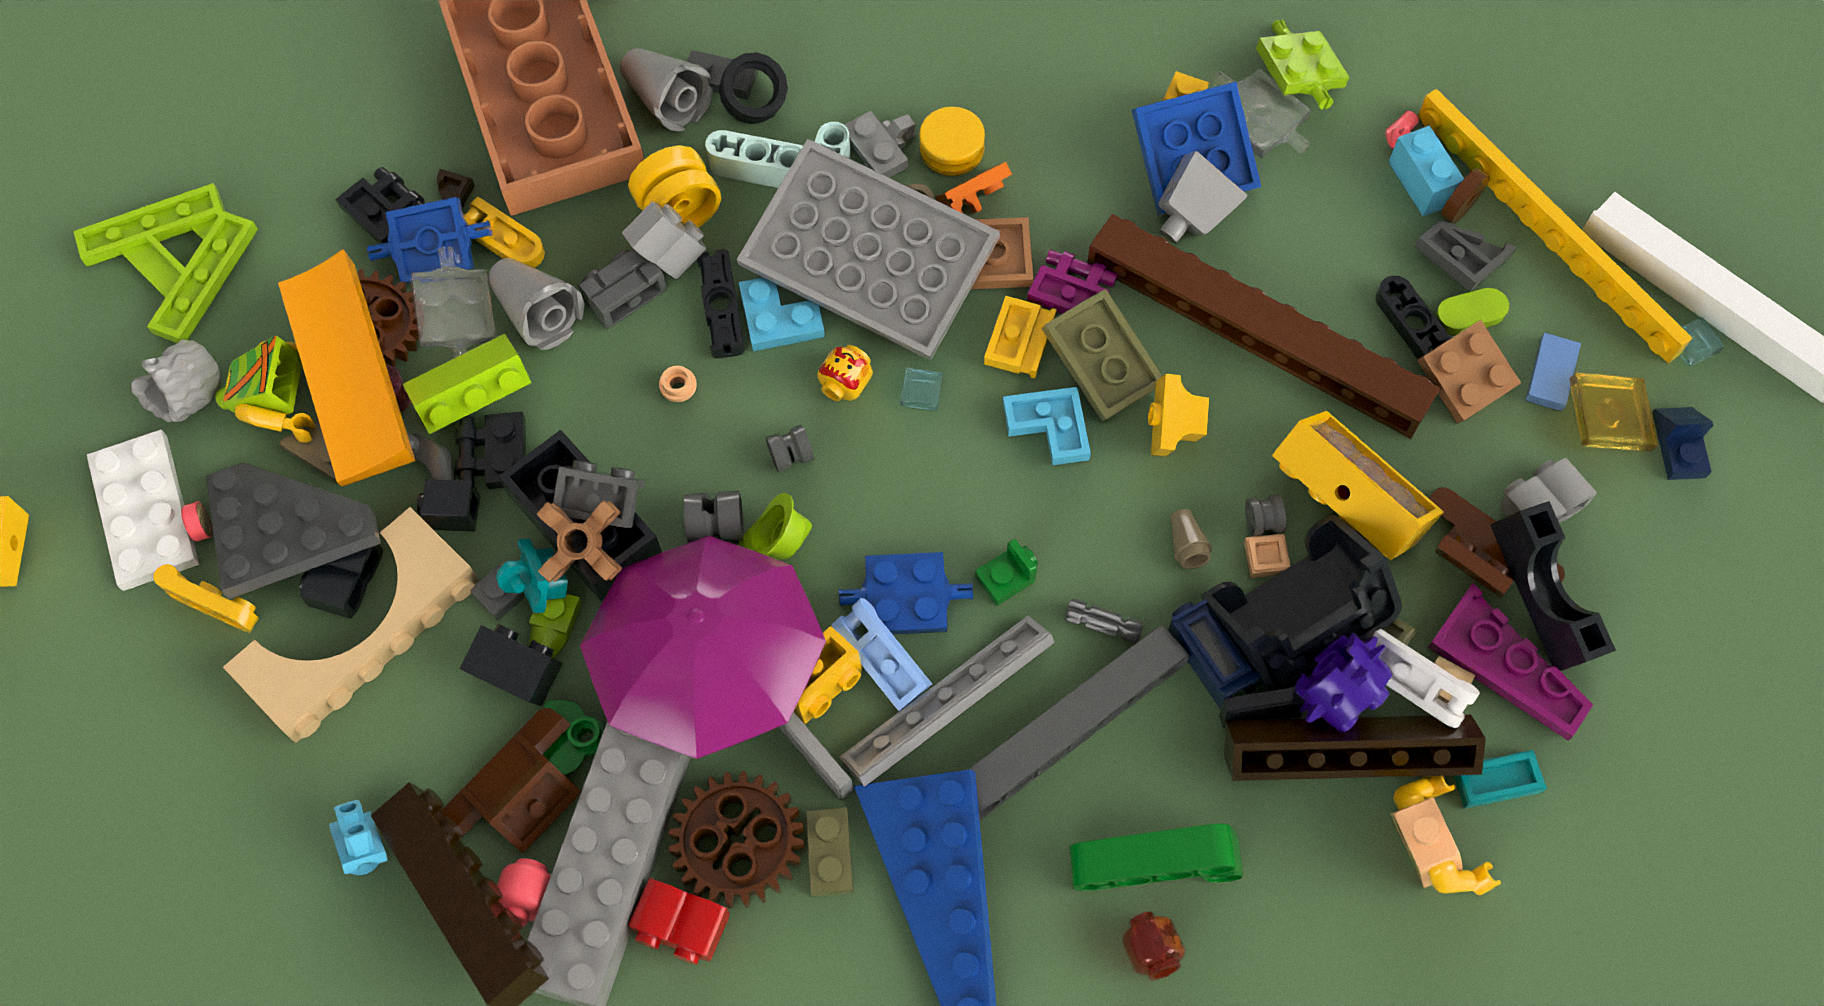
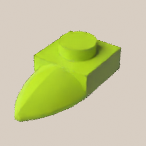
(556, 623)

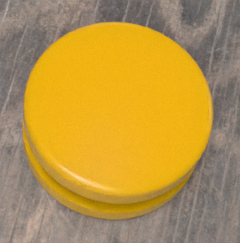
(952, 141)

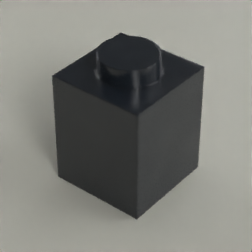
(449, 505)

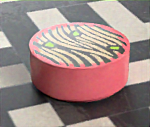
(196, 521)

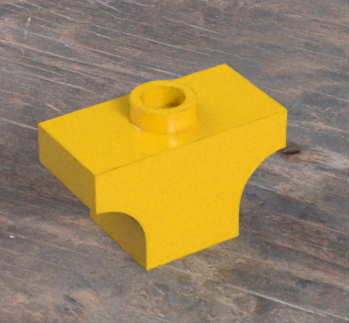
(1175, 415)

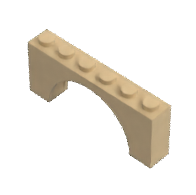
(304, 691)

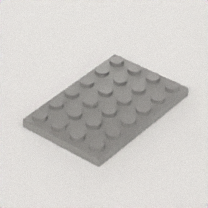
(868, 249)

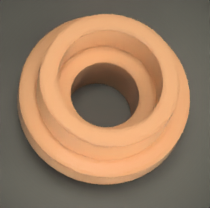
(675, 375)

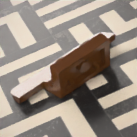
(1473, 544)
(519, 786)

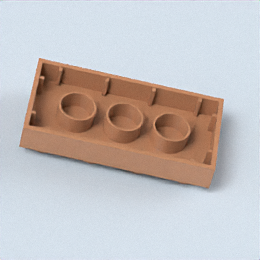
(543, 97)

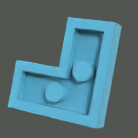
(774, 324)
(1052, 412)

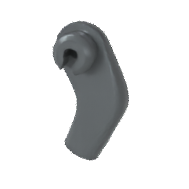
(433, 456)

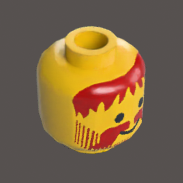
(845, 373)

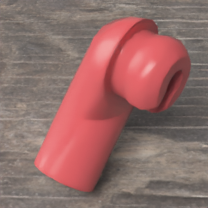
(1400, 127)

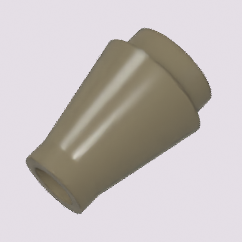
(1189, 541)

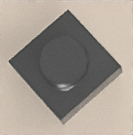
(492, 597)

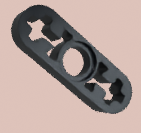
(1412, 306)

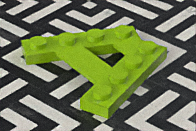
(186, 289)

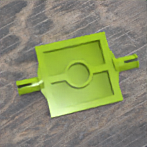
(1302, 63)

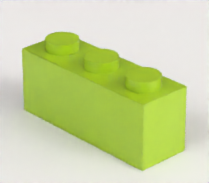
(467, 383)

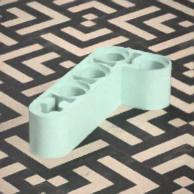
(734, 154)

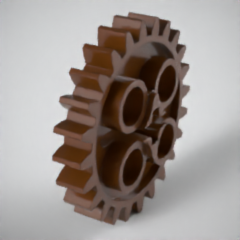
(399, 331)
(767, 858)

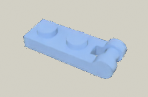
(883, 655)

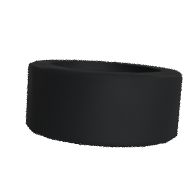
(767, 66)

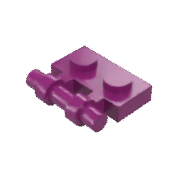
(1062, 291)

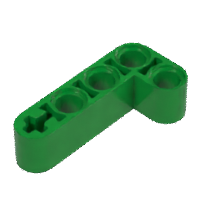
(1157, 857)

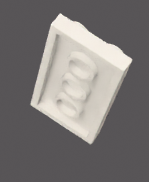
(141, 508)

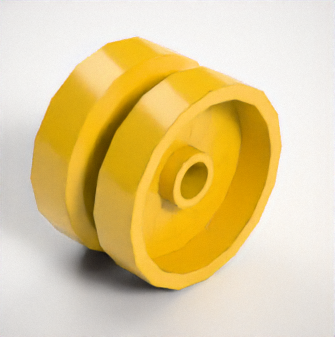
(677, 179)

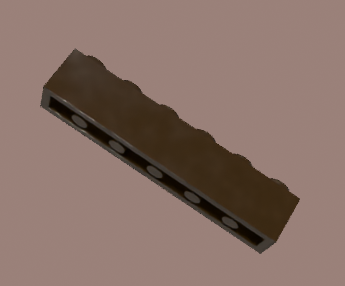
(1368, 749)
(460, 897)

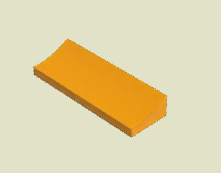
(346, 371)

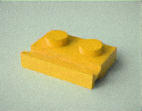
(1018, 337)

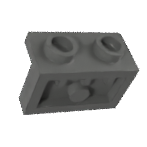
(583, 489)

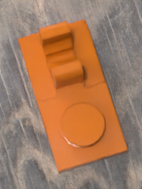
(966, 192)

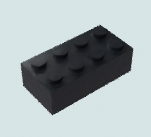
(533, 484)

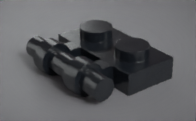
(368, 202)
(504, 446)

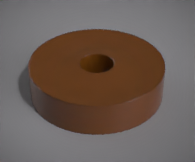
(1465, 195)

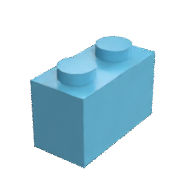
(1425, 169)

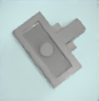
(881, 143)

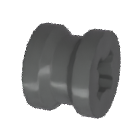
(1265, 515)

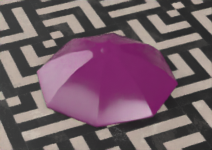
(702, 647)

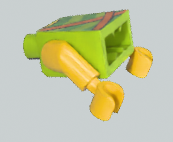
(264, 388)

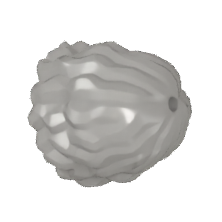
(178, 381)

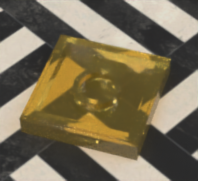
(1613, 412)

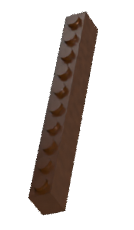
(1264, 326)

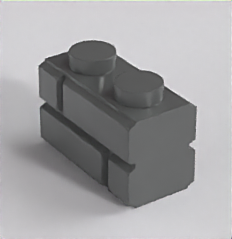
(621, 287)

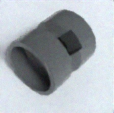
(714, 516)

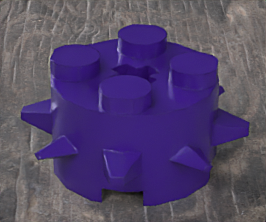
(1345, 682)

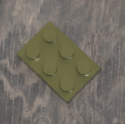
(1103, 355)

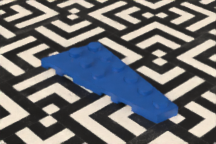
(936, 865)

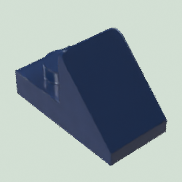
(1682, 442)

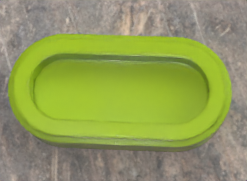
(1468, 308)

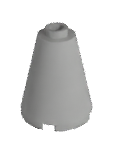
(668, 86)
(536, 302)

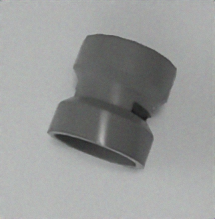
(798, 445)

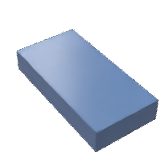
(1551, 371)

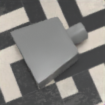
(1197, 198)

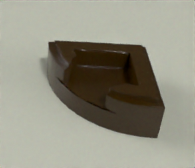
(454, 185)

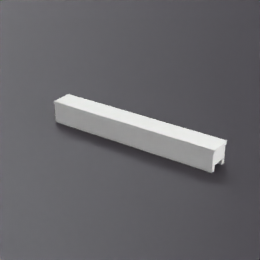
(1710, 292)

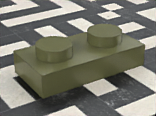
(829, 852)

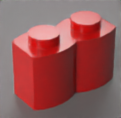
(678, 921)

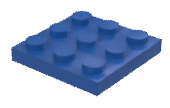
(1201, 122)

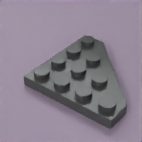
(280, 527)

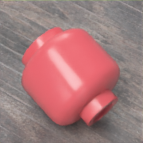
(523, 888)

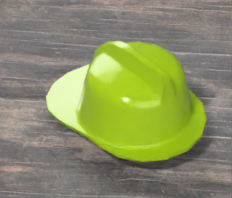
(778, 530)

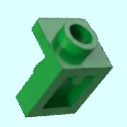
(1008, 572)

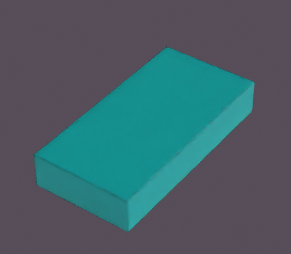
(1502, 780)

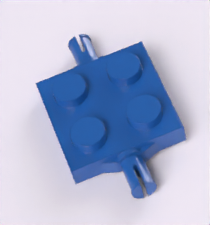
(422, 230)
(908, 591)

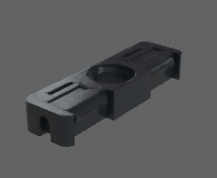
(723, 324)

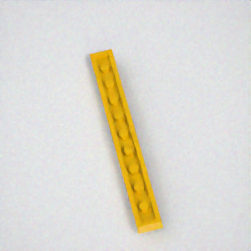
(1555, 228)

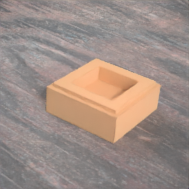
(1266, 555)

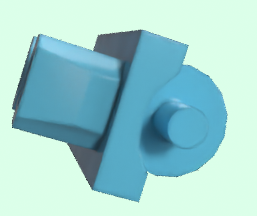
(356, 839)

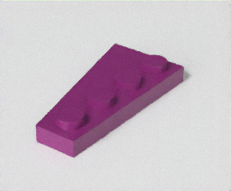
(1509, 665)

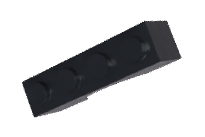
(1530, 549)

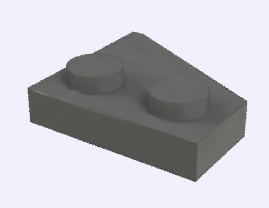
(1462, 253)

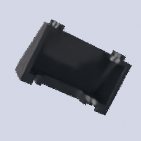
(1305, 608)

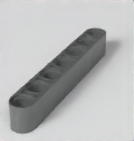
(1076, 718)

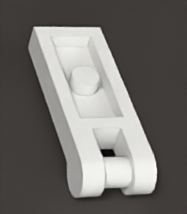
(1423, 681)

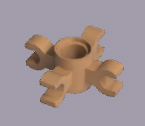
(558, 520)

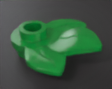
(567, 751)

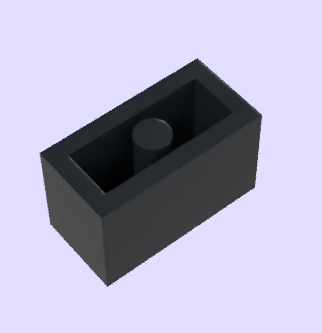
(512, 665)

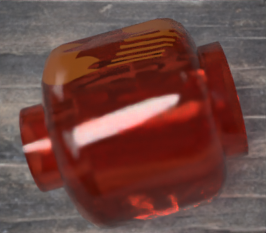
(1153, 946)

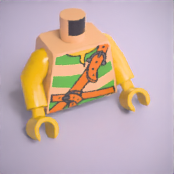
(1431, 842)

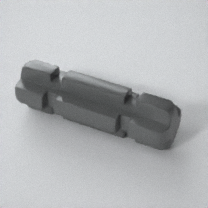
(1103, 620)

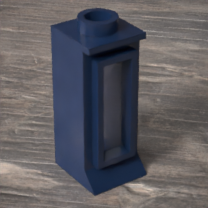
(1212, 652)

